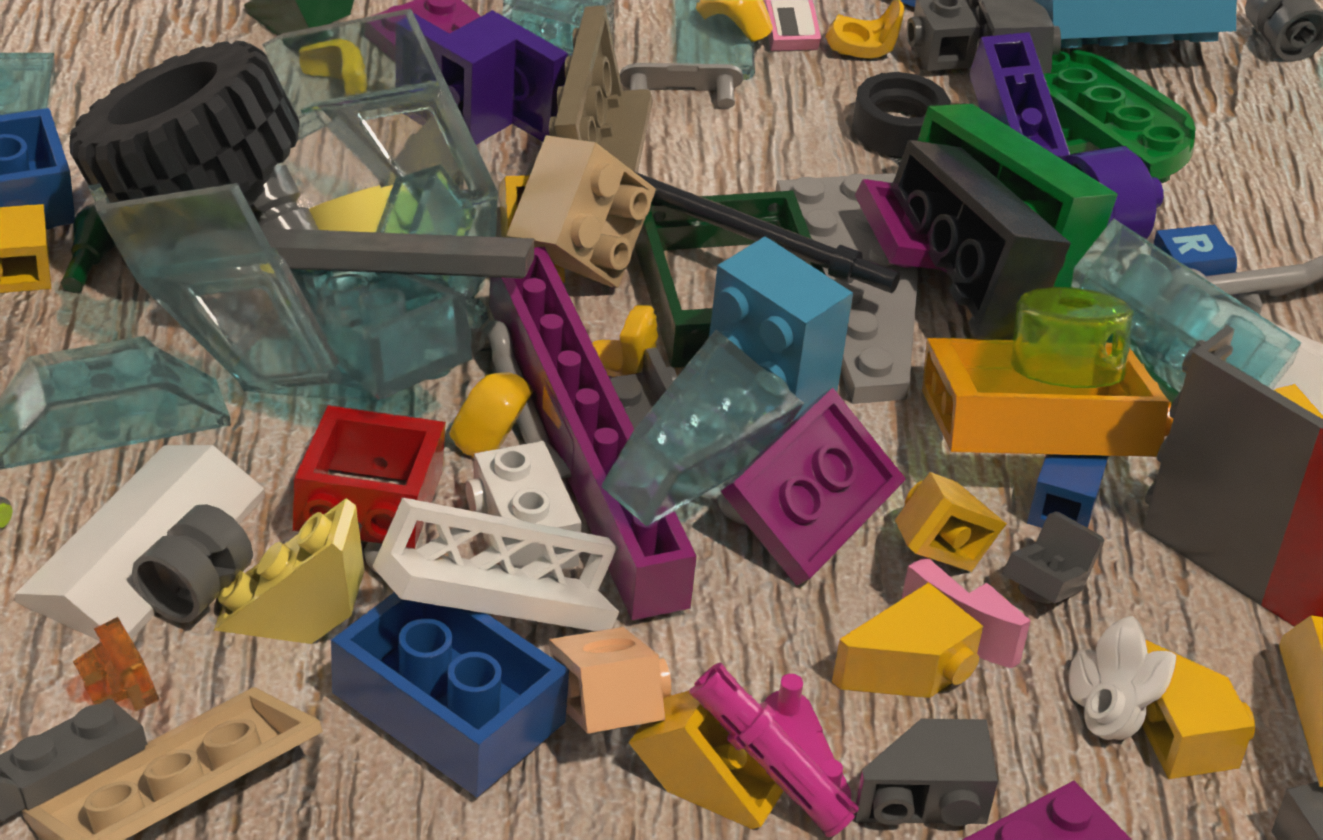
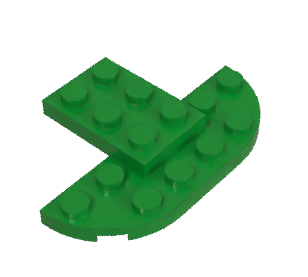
(1111, 108)

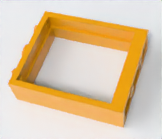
(996, 410)

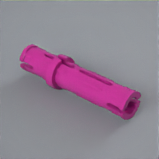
(754, 729)

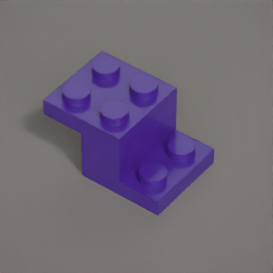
(499, 74)

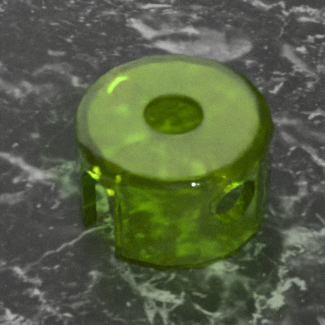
(1064, 337)

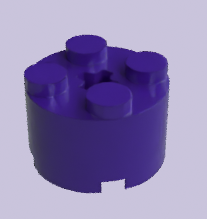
(1130, 179)

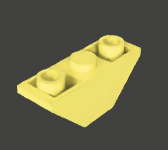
(299, 585)

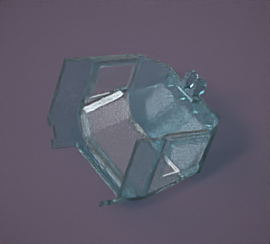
(366, 115)

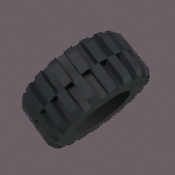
(188, 125)

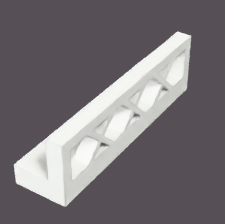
(492, 588)

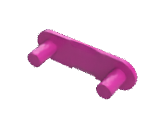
(801, 724)

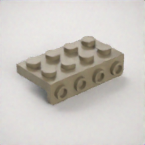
(593, 99)

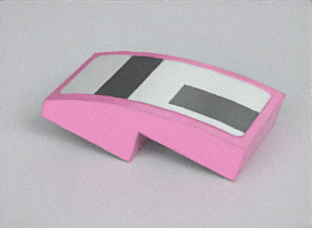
(793, 25)

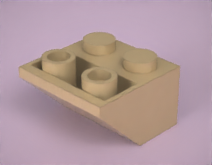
(583, 208)

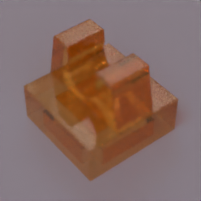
(115, 669)

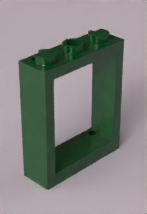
(669, 229)

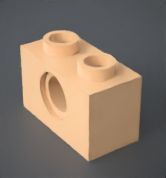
(612, 679)

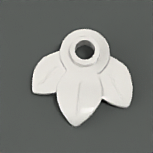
(1119, 680)

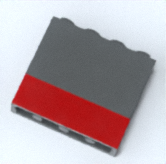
(1242, 484)

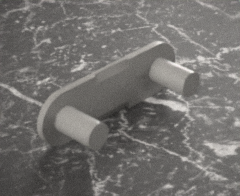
(658, 76)

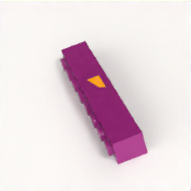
(589, 431)

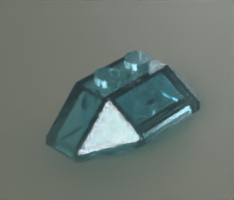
(103, 401)

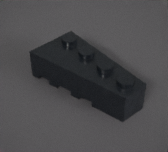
(978, 233)

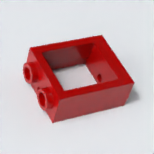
(369, 446)

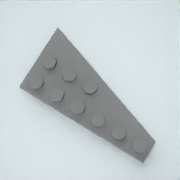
(880, 323)

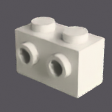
(522, 486)

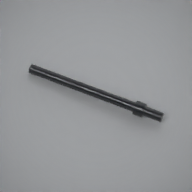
(841, 262)

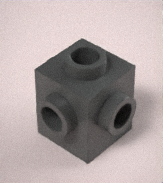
(944, 33)

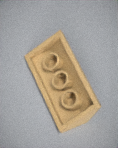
(175, 769)

